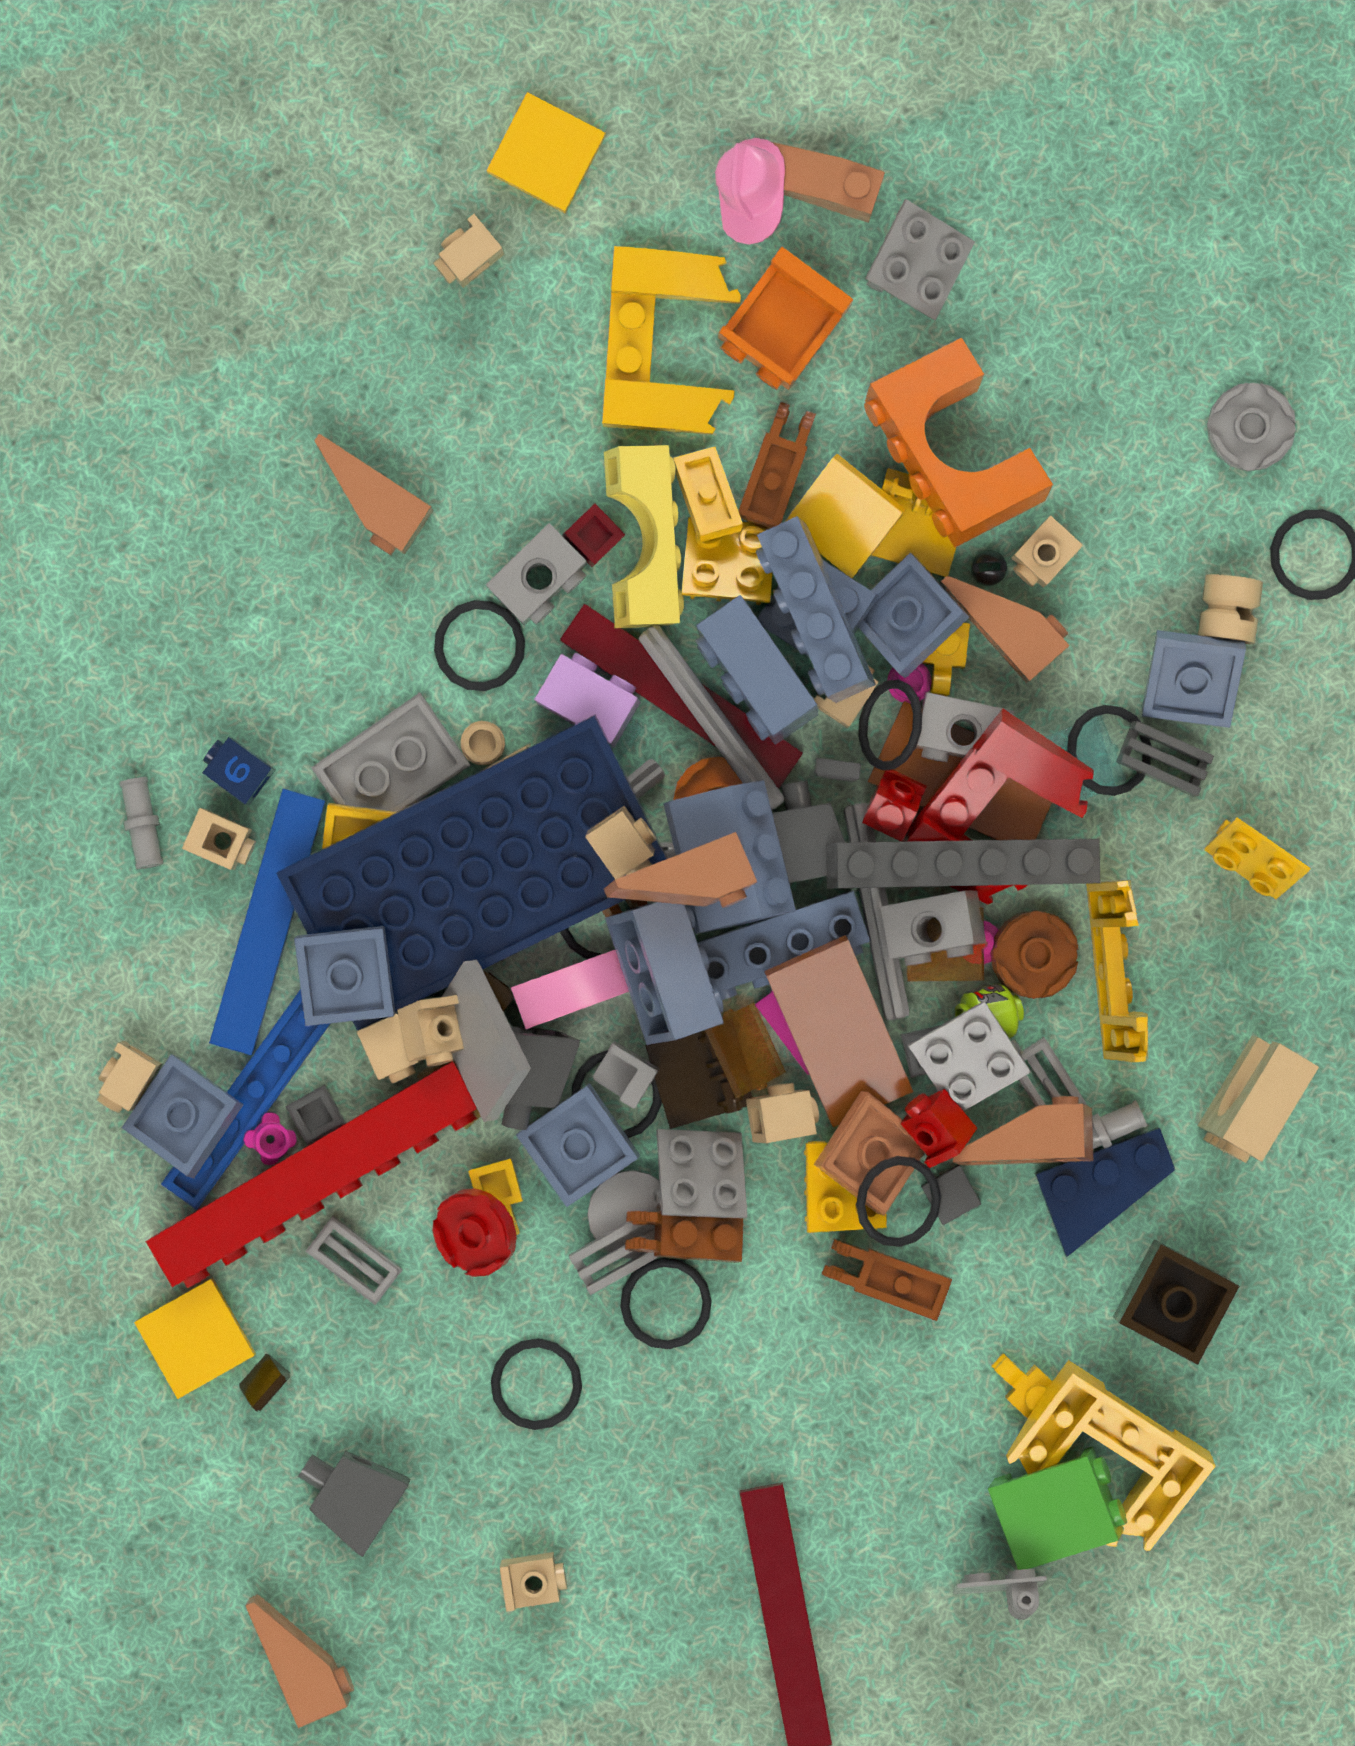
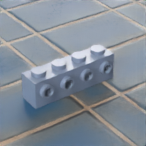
(816, 610)
(752, 949)

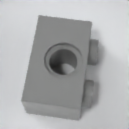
(545, 550)
(938, 717)
(907, 927)

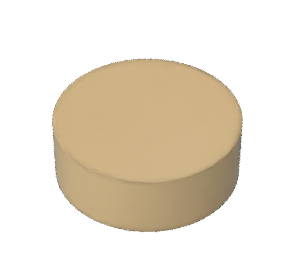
(482, 743)

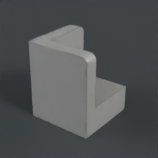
(625, 1074)

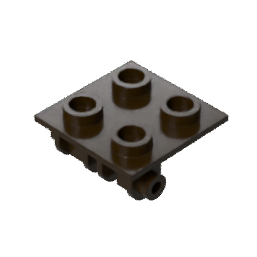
(692, 1080)

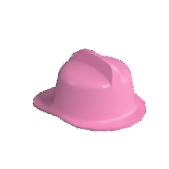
(751, 190)

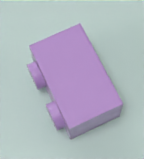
(579, 693)

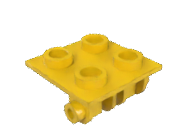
(914, 529)
(726, 566)
(1255, 858)
(827, 1202)

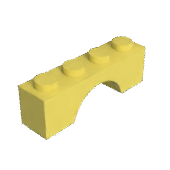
(642, 482)

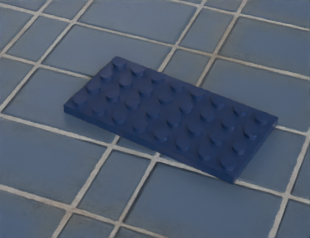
(475, 863)

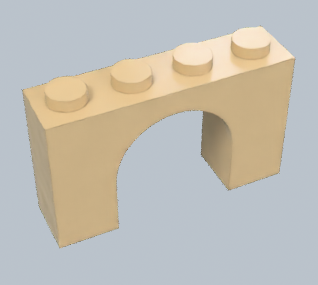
(1256, 1099)

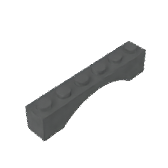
(963, 863)

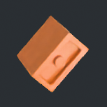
(784, 320)

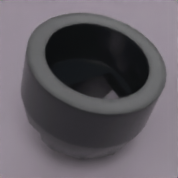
(989, 577)

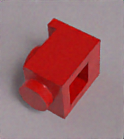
(894, 804)
(938, 1126)

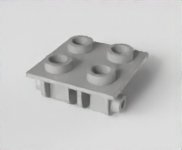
(919, 260)
(970, 1056)
(700, 1174)
(1020, 1589)

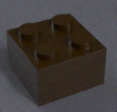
(1176, 1301)

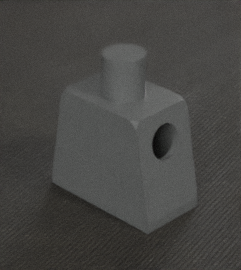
(804, 833)
(550, 1059)
(354, 1497)

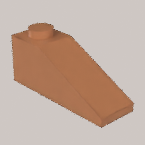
(831, 182)
(382, 505)
(1015, 631)
(692, 878)
(1039, 1136)
(303, 1669)

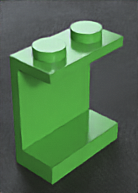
(1058, 1510)

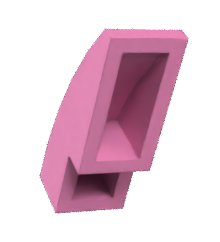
(570, 989)

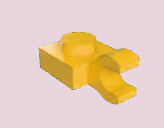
(948, 655)
(501, 1182)
(1026, 1388)

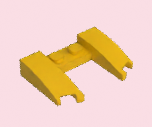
(629, 396)
(1122, 1032)
(1170, 1461)

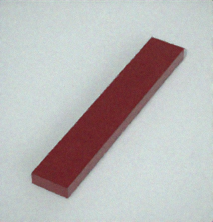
(625, 657)
(785, 1616)

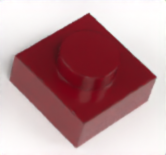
(593, 535)

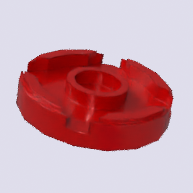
(474, 1232)

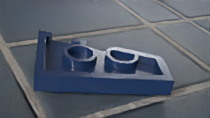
(1093, 1193)

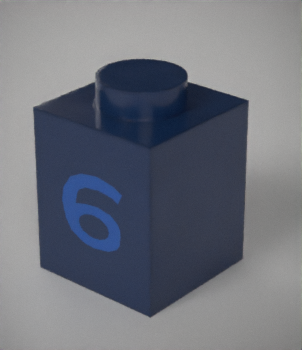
(237, 769)

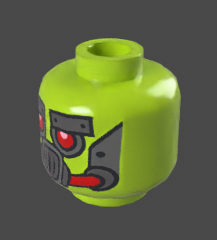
(1004, 1005)

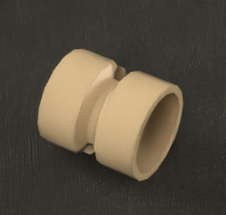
(1230, 607)

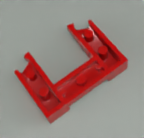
(1002, 752)

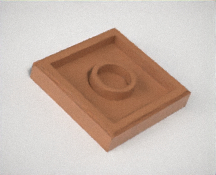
(860, 1142)

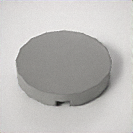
(1239, 432)
(614, 1198)

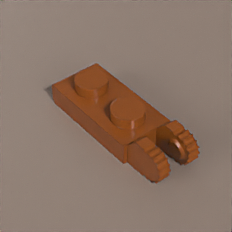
(775, 472)
(689, 1237)
(892, 1280)

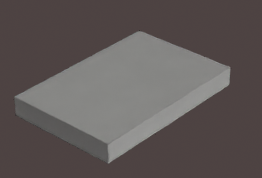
(393, 760)
(491, 1056)

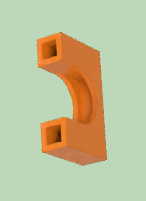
(960, 501)

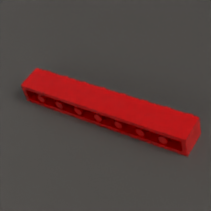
(313, 1174)

